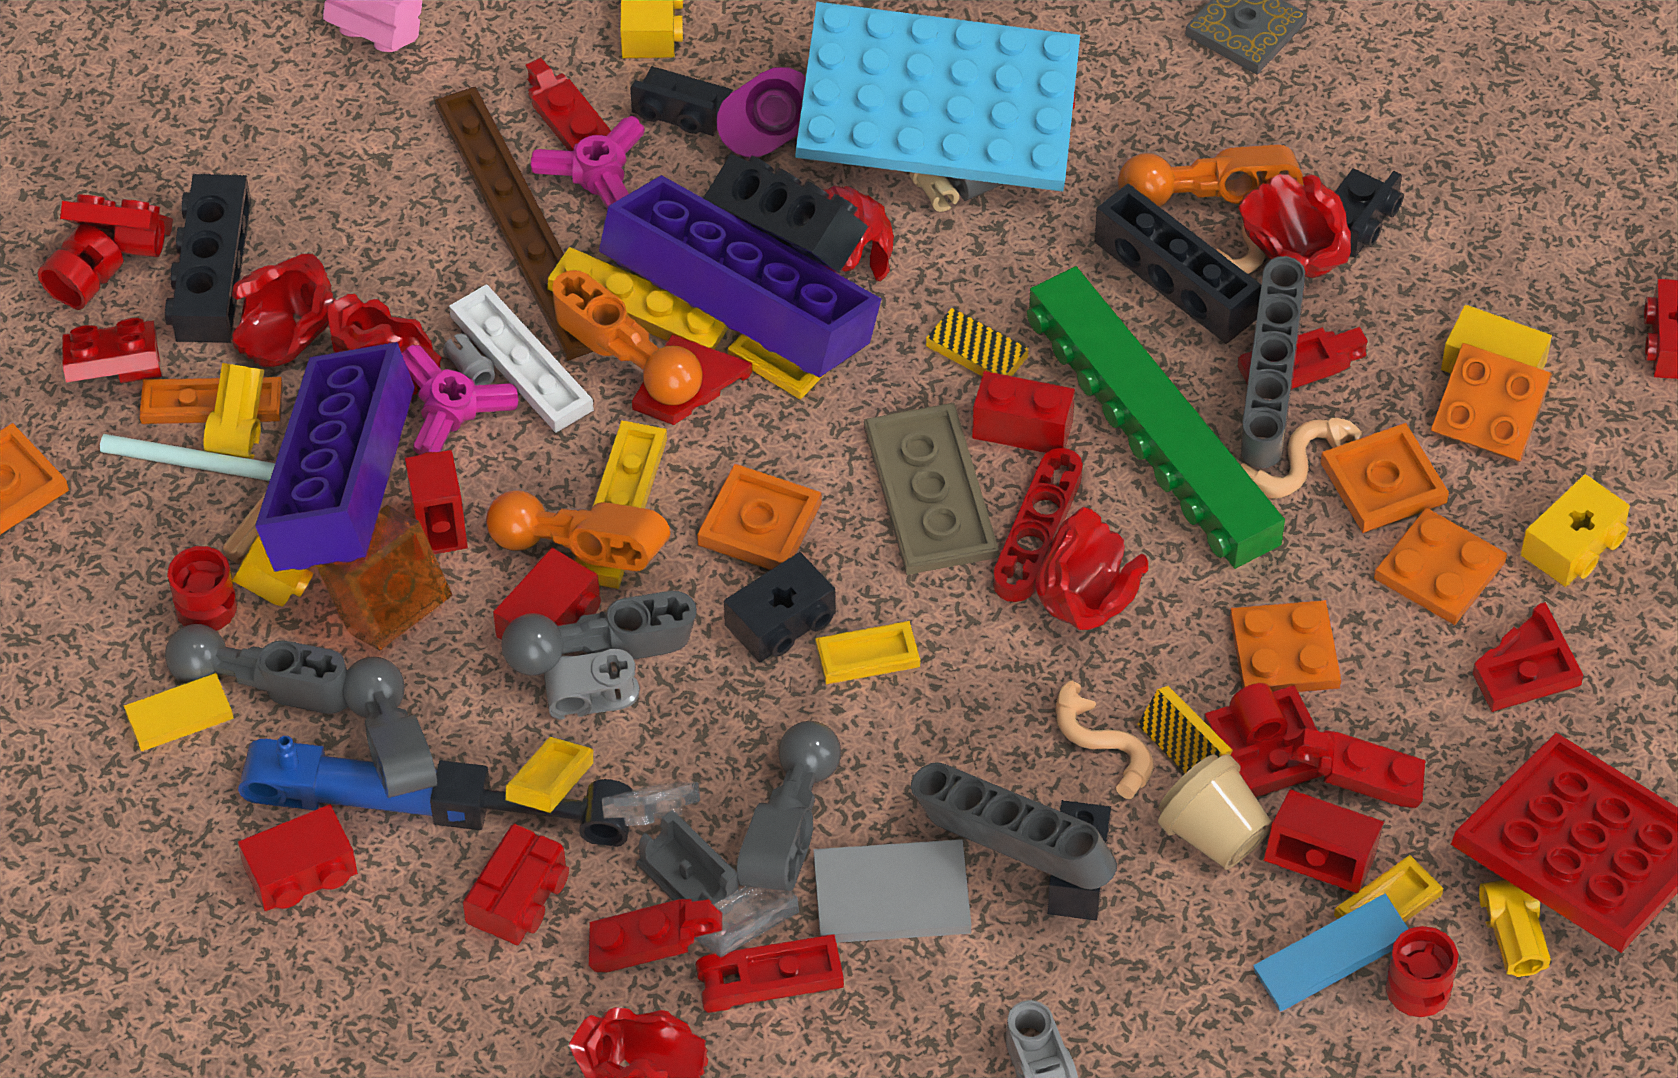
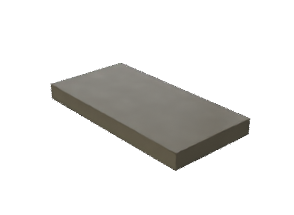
(930, 488)

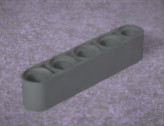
(1270, 378)
(1014, 825)

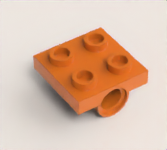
(1491, 402)

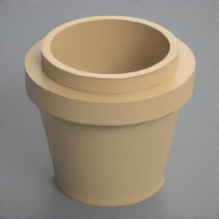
(1215, 811)

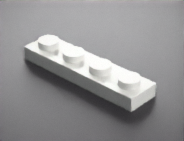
(521, 358)

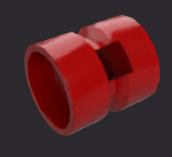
(82, 264)
(202, 587)
(1421, 971)

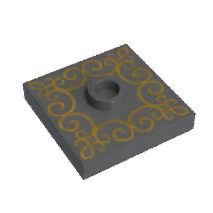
(1246, 29)

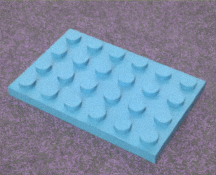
(938, 96)

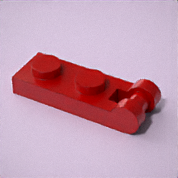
(770, 972)

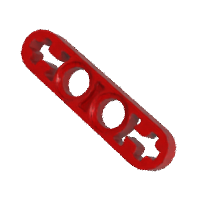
(1035, 524)

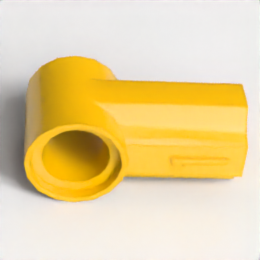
(234, 423)
(1516, 927)

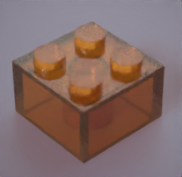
(391, 585)

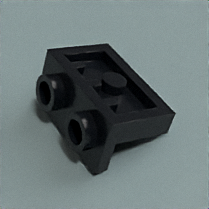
(678, 100)
(1367, 204)

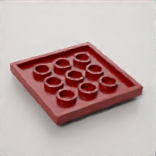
(1579, 841)

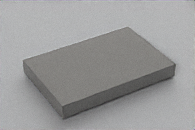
(892, 891)

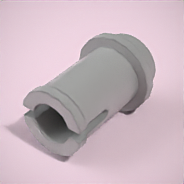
(469, 360)

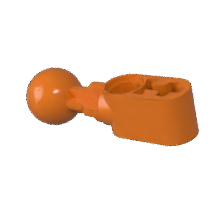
(1209, 176)
(602, 324)
(601, 536)

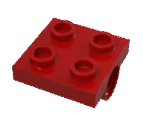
(136, 224)
(119, 350)
(1261, 733)

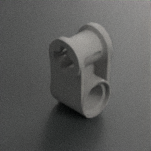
(588, 685)
(1038, 1055)

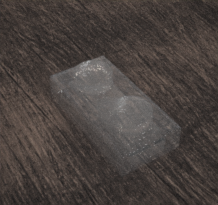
(650, 802)
(748, 915)

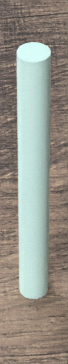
(186, 457)

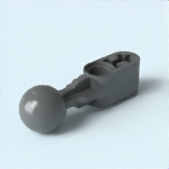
(657, 623)
(287, 670)
(394, 739)
(784, 825)

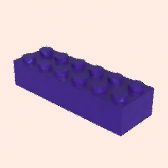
(739, 275)
(335, 458)

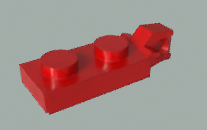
(562, 105)
(1319, 355)
(1363, 766)
(650, 933)

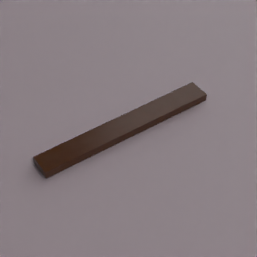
(508, 202)

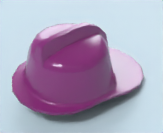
(762, 112)

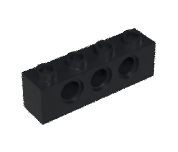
(788, 212)
(210, 258)
(1177, 263)

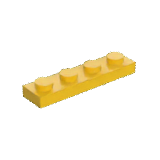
(648, 305)
(629, 478)

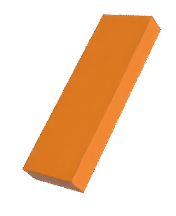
(195, 399)

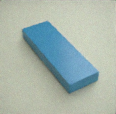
(1331, 953)

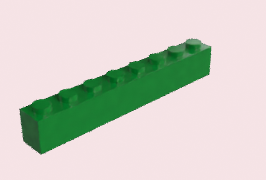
(1155, 418)

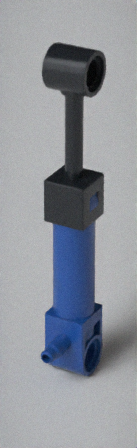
(303, 777)

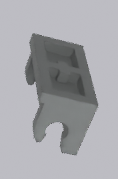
(685, 863)

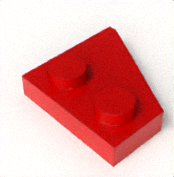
(717, 370)
(1527, 663)

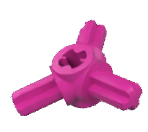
(595, 160)
(450, 399)

